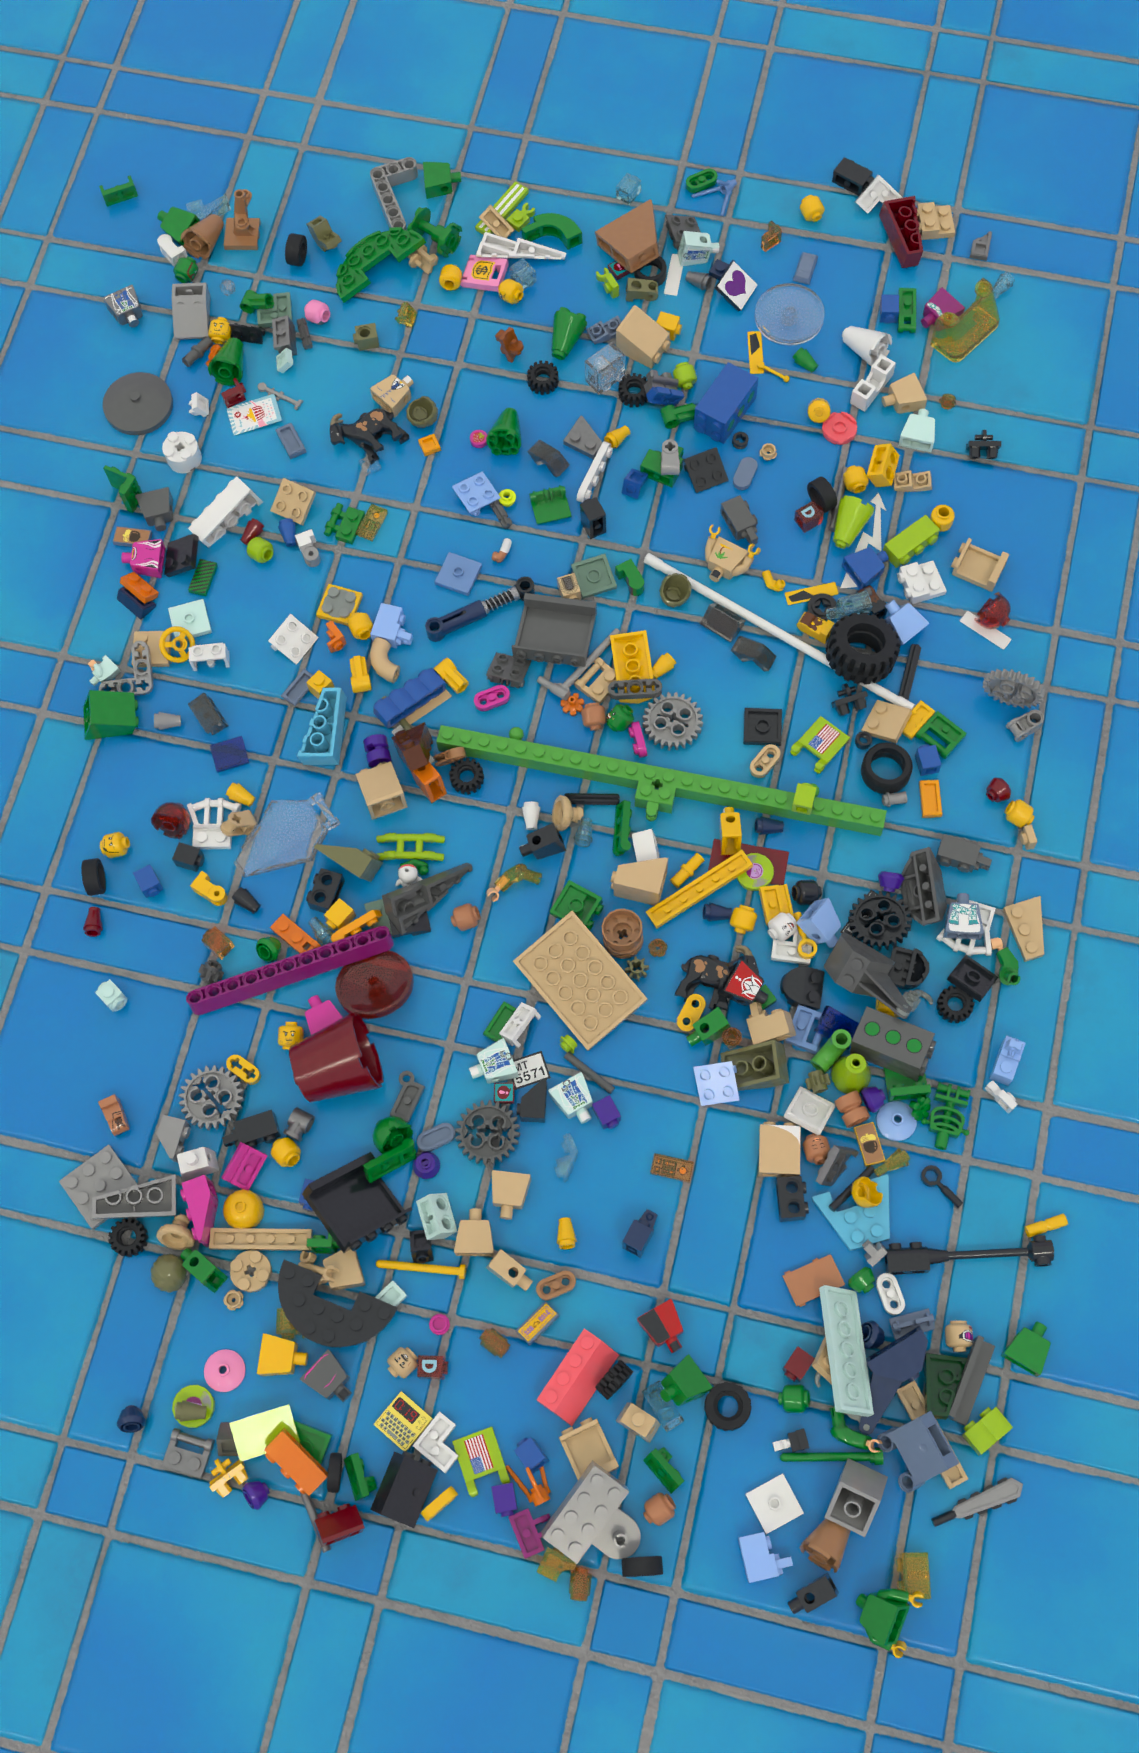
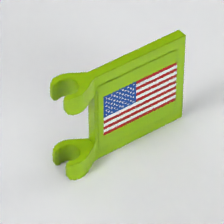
(823, 741)
(480, 1456)

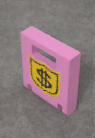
(480, 271)

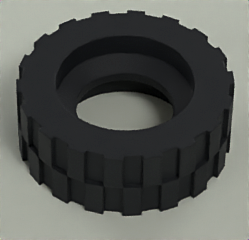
(742, 1399)

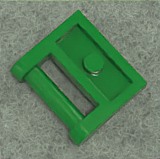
(945, 730)

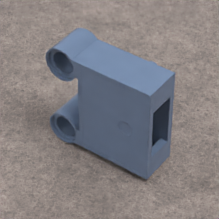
(922, 1449)

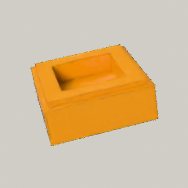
(429, 444)

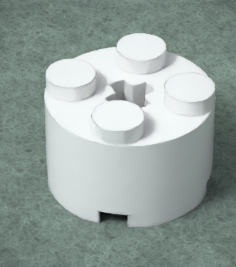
(181, 452)

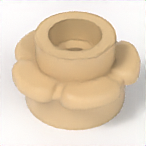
(768, 448)
(228, 1300)

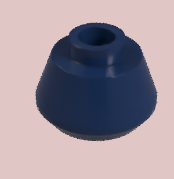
(872, 1335)
(131, 1419)

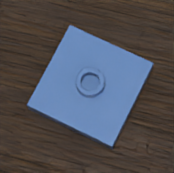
(458, 573)

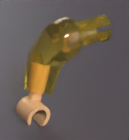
(513, 875)

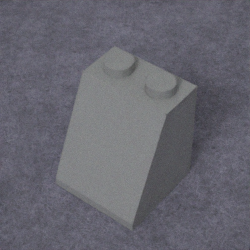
(856, 1497)

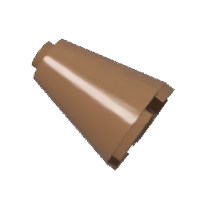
(202, 236)
(826, 1545)

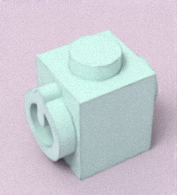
(111, 996)

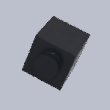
(188, 857)

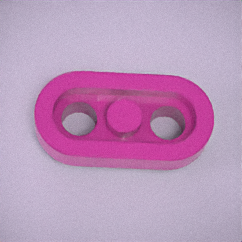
(491, 697)
(636, 733)

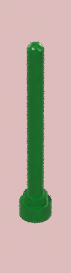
(876, 1458)

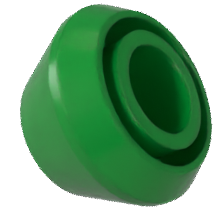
(268, 948)
(862, 1280)

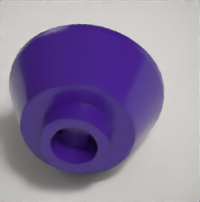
(890, 880)
(873, 1098)
(426, 1165)
(255, 1494)

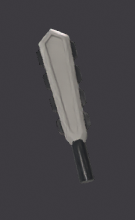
(992, 1497)

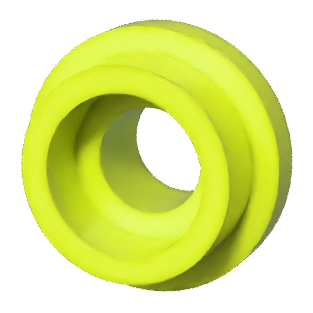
(507, 501)

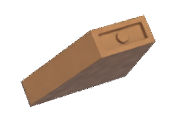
(631, 237)

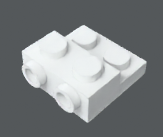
(921, 582)

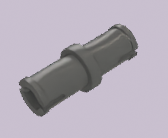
(197, 351)

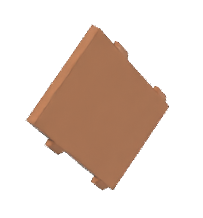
(807, 1280)

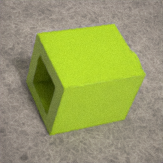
(804, 798)

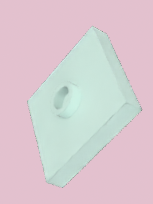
(192, 617)

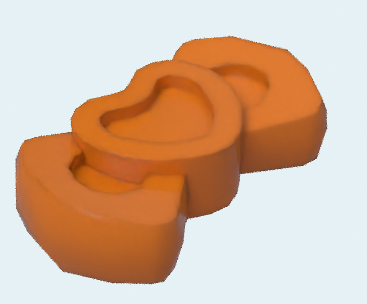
(214, 349)

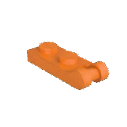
(293, 934)

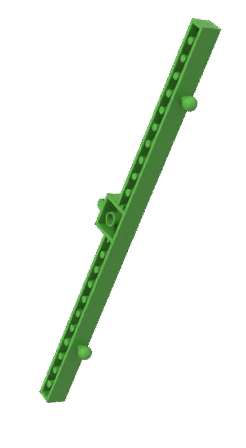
(648, 777)

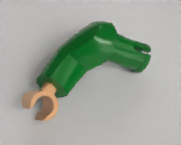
(849, 1436)

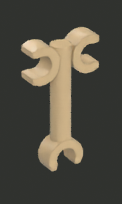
(307, 1260)

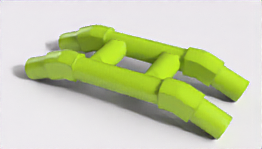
(418, 854)

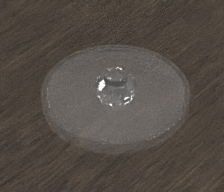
(789, 314)

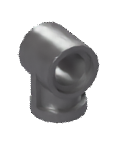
(299, 1123)

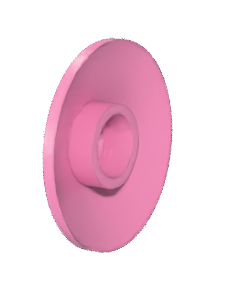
(231, 1378)

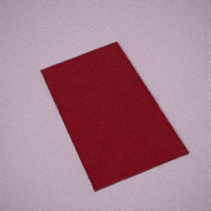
(777, 857)

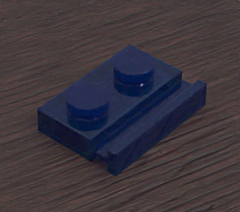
(834, 1020)

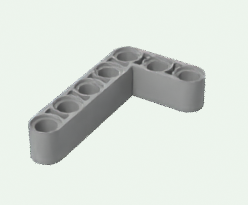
(387, 176)

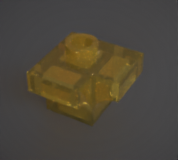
(554, 1564)

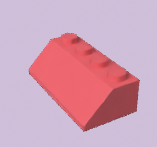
(577, 1377)

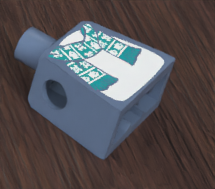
(963, 919)

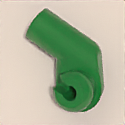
(420, 865)

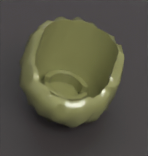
(422, 412)
(675, 590)
(168, 1273)

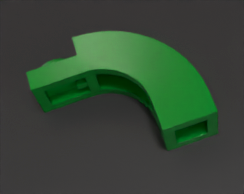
(553, 225)

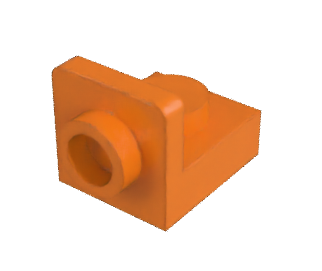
(337, 639)

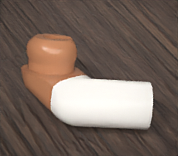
(499, 556)

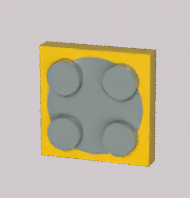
(339, 604)

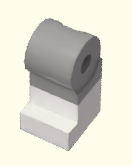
(309, 552)

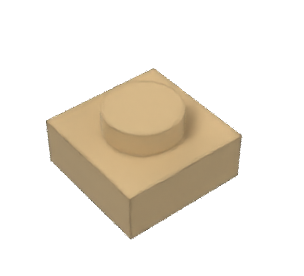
(1028, 837)

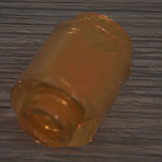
(494, 1342)
(580, 1584)

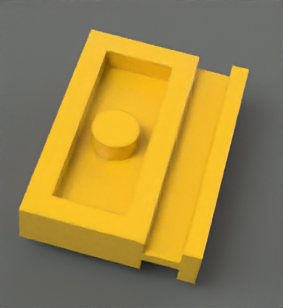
(775, 900)

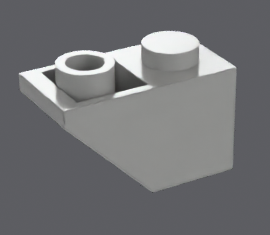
(172, 1135)

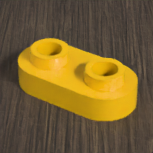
(690, 1012)

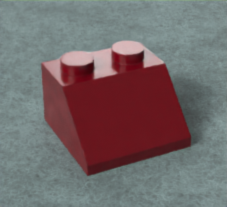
(338, 1525)

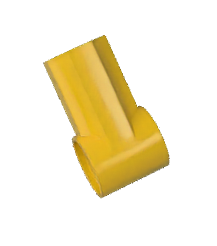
(449, 673)
(360, 678)

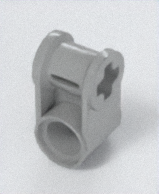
(669, 458)
(1023, 727)

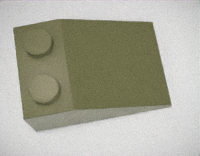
(359, 862)
(759, 1065)

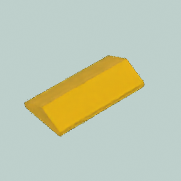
(632, 660)

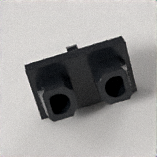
(991, 446)
(842, 704)

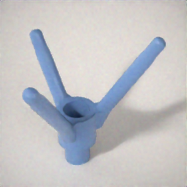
(725, 188)

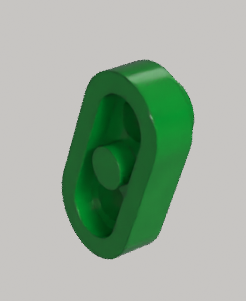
(699, 181)

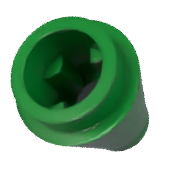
(805, 360)

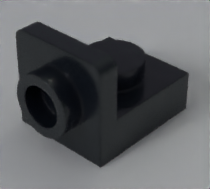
(420, 1247)

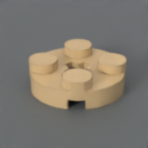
(240, 1266)

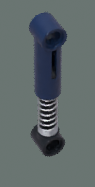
(476, 610)

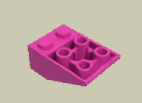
(202, 1206)

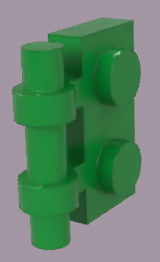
(350, 522)

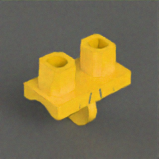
(220, 1482)

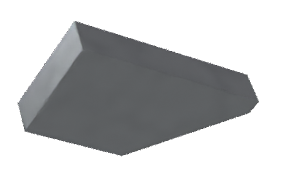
(980, 247)

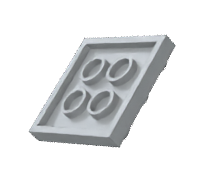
(96, 1177)

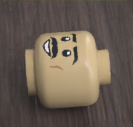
(402, 1362)

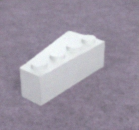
(224, 512)

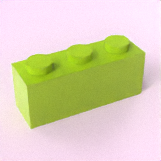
(911, 541)

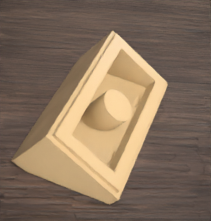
(496, 222)

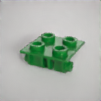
(550, 504)

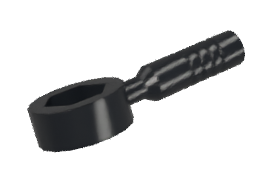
(944, 1189)

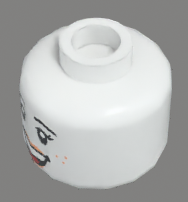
(782, 926)

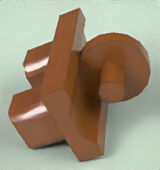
(509, 343)

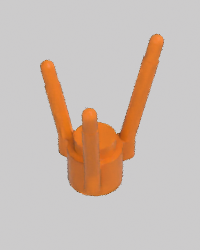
(539, 1493)

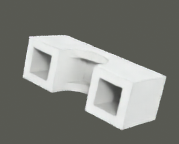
(868, 389)

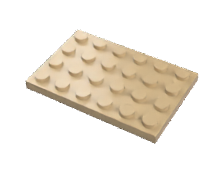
(580, 980)

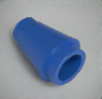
(288, 531)

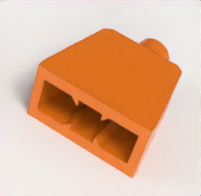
(428, 775)

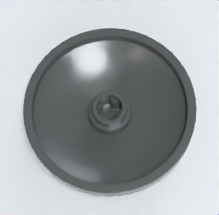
(137, 403)

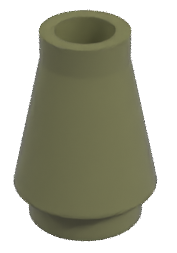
(189, 1411)

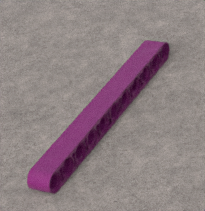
(290, 970)

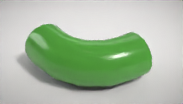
(831, 1050)

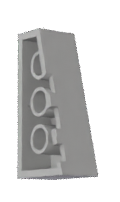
(138, 1201)

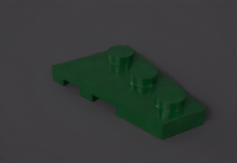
(941, 1381)

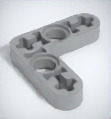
(138, 676)

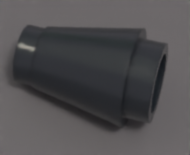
(244, 899)

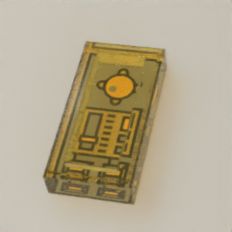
(372, 522)

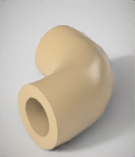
(380, 661)

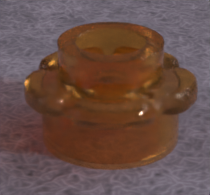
(947, 401)
(657, 943)

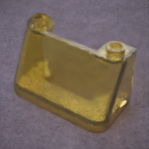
(960, 335)

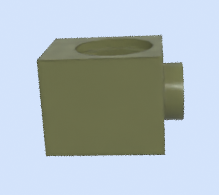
(366, 336)

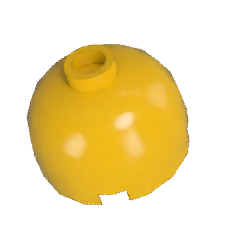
(243, 1209)

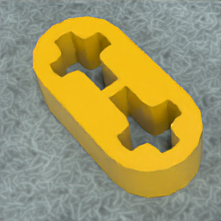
(240, 1073)
(439, 1503)

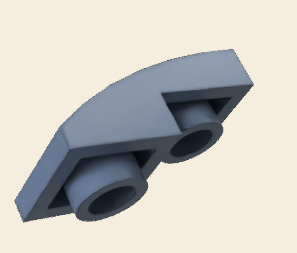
(604, 332)

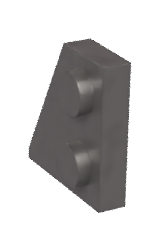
(583, 438)

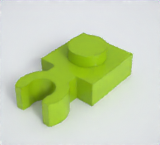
(520, 219)

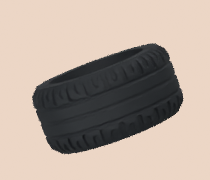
(891, 751)

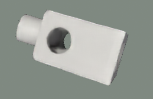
(196, 1163)

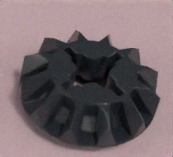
(814, 604)

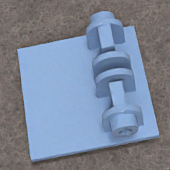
(476, 493)
(716, 1083)

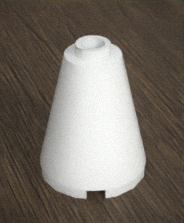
(867, 343)

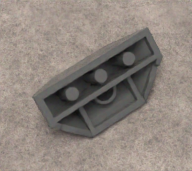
(924, 887)

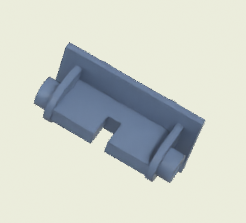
(905, 1323)

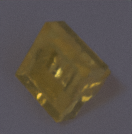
(406, 314)

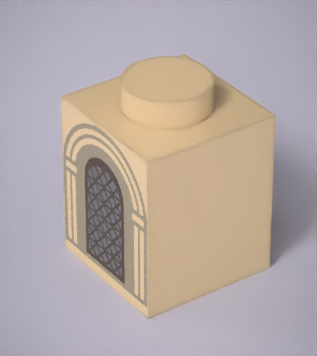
(569, 587)

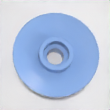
(891, 1129)

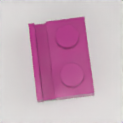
(244, 1166)

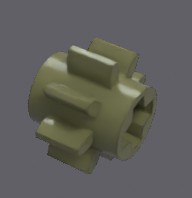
(638, 973)
(817, 1081)

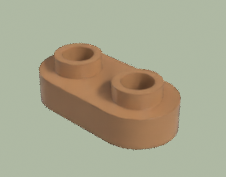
(555, 1284)

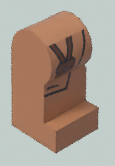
(114, 1114)

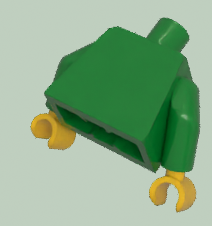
(885, 1615)

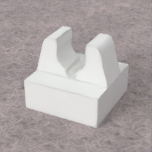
(199, 405)

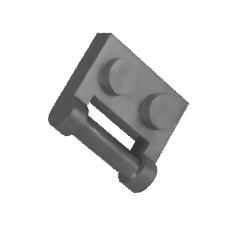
(185, 1460)

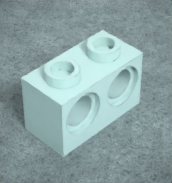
(436, 1216)

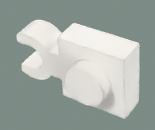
(1004, 1099)

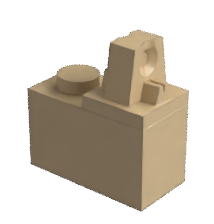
(769, 1027)

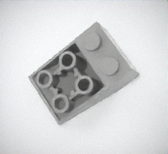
(190, 310)

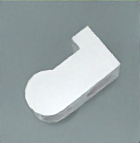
(170, 250)

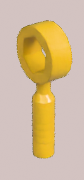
(797, 915)

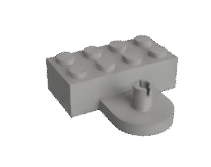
(593, 1517)

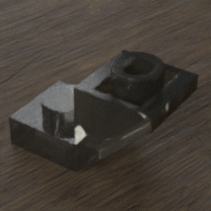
(552, 458)
(750, 650)

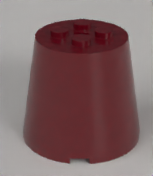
(336, 1061)

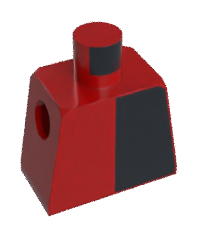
(662, 1325)

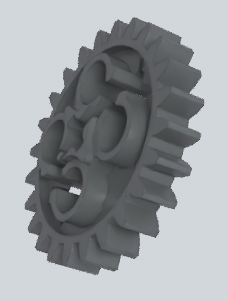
(485, 1150)

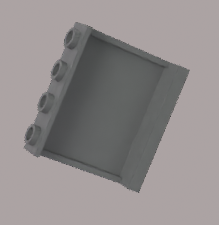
(555, 630)

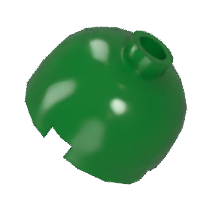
(390, 1133)

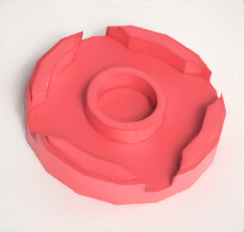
(839, 428)

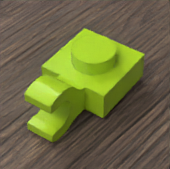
(610, 285)

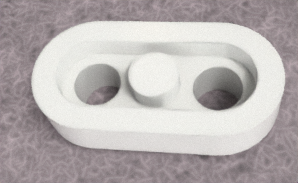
(890, 1294)

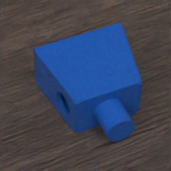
(865, 566)

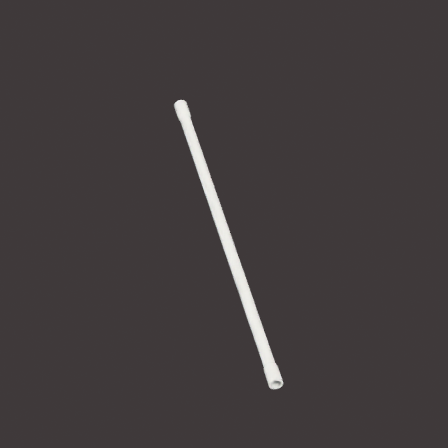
(658, 564)

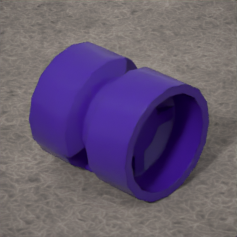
(377, 750)

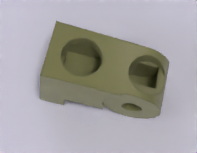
(641, 289)

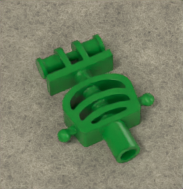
(944, 1129)

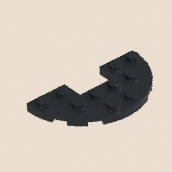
(323, 1320)

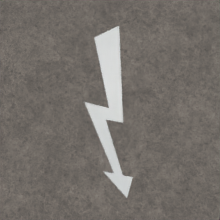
(875, 541)

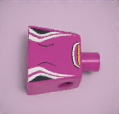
(146, 557)

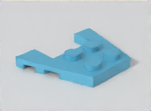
(859, 1223)

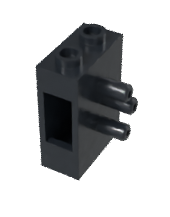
(404, 1488)

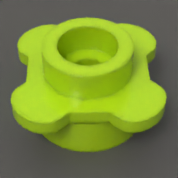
(568, 1044)

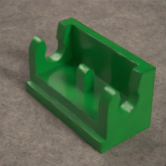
(119, 193)

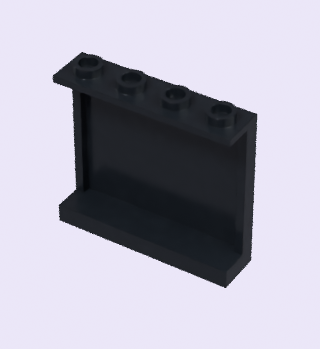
(354, 1207)

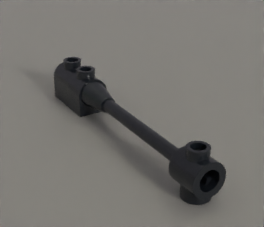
(918, 1258)

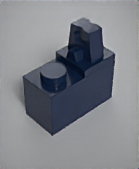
(640, 1233)

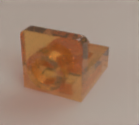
(771, 237)

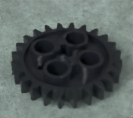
(880, 920)

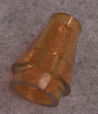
(732, 1033)

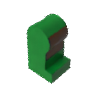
(632, 577)

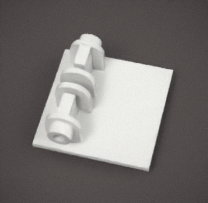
(292, 639)

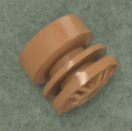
(620, 924)

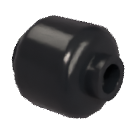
(806, 892)

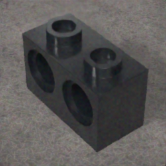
(330, 892)
(785, 1198)

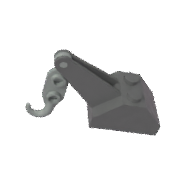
(866, 973)

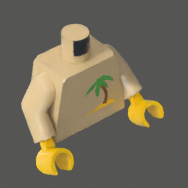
(727, 558)

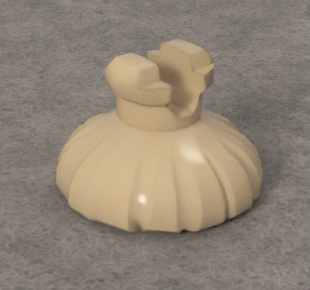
(564, 813)
(176, 1235)

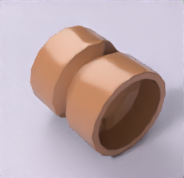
(850, 1106)

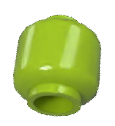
(685, 374)
(260, 550)

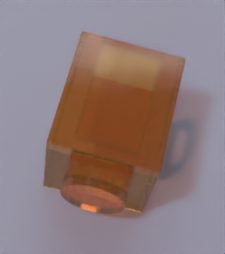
(217, 942)

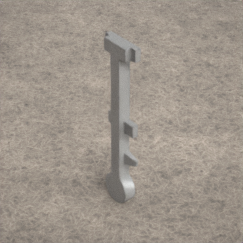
(262, 388)

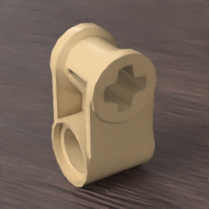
(238, 824)

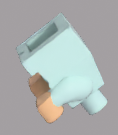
(104, 671)

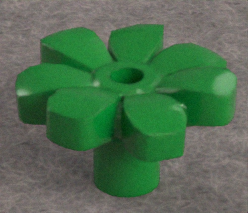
(920, 1108)

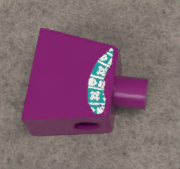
(939, 304)

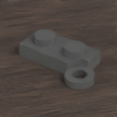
(407, 1098)

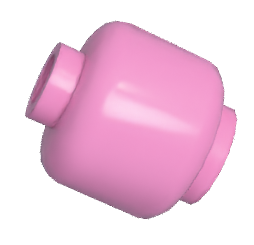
(317, 312)

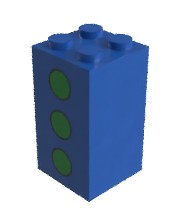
(725, 403)

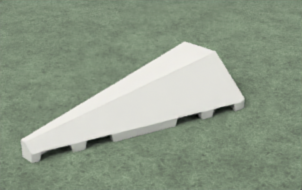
(505, 248)

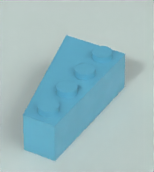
(325, 732)

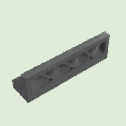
(971, 1380)

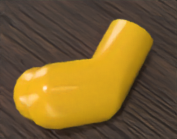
(771, 583)

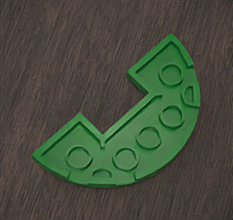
(370, 252)

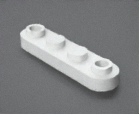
(592, 476)

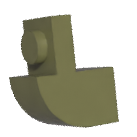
(323, 234)

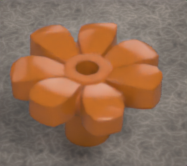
(572, 704)

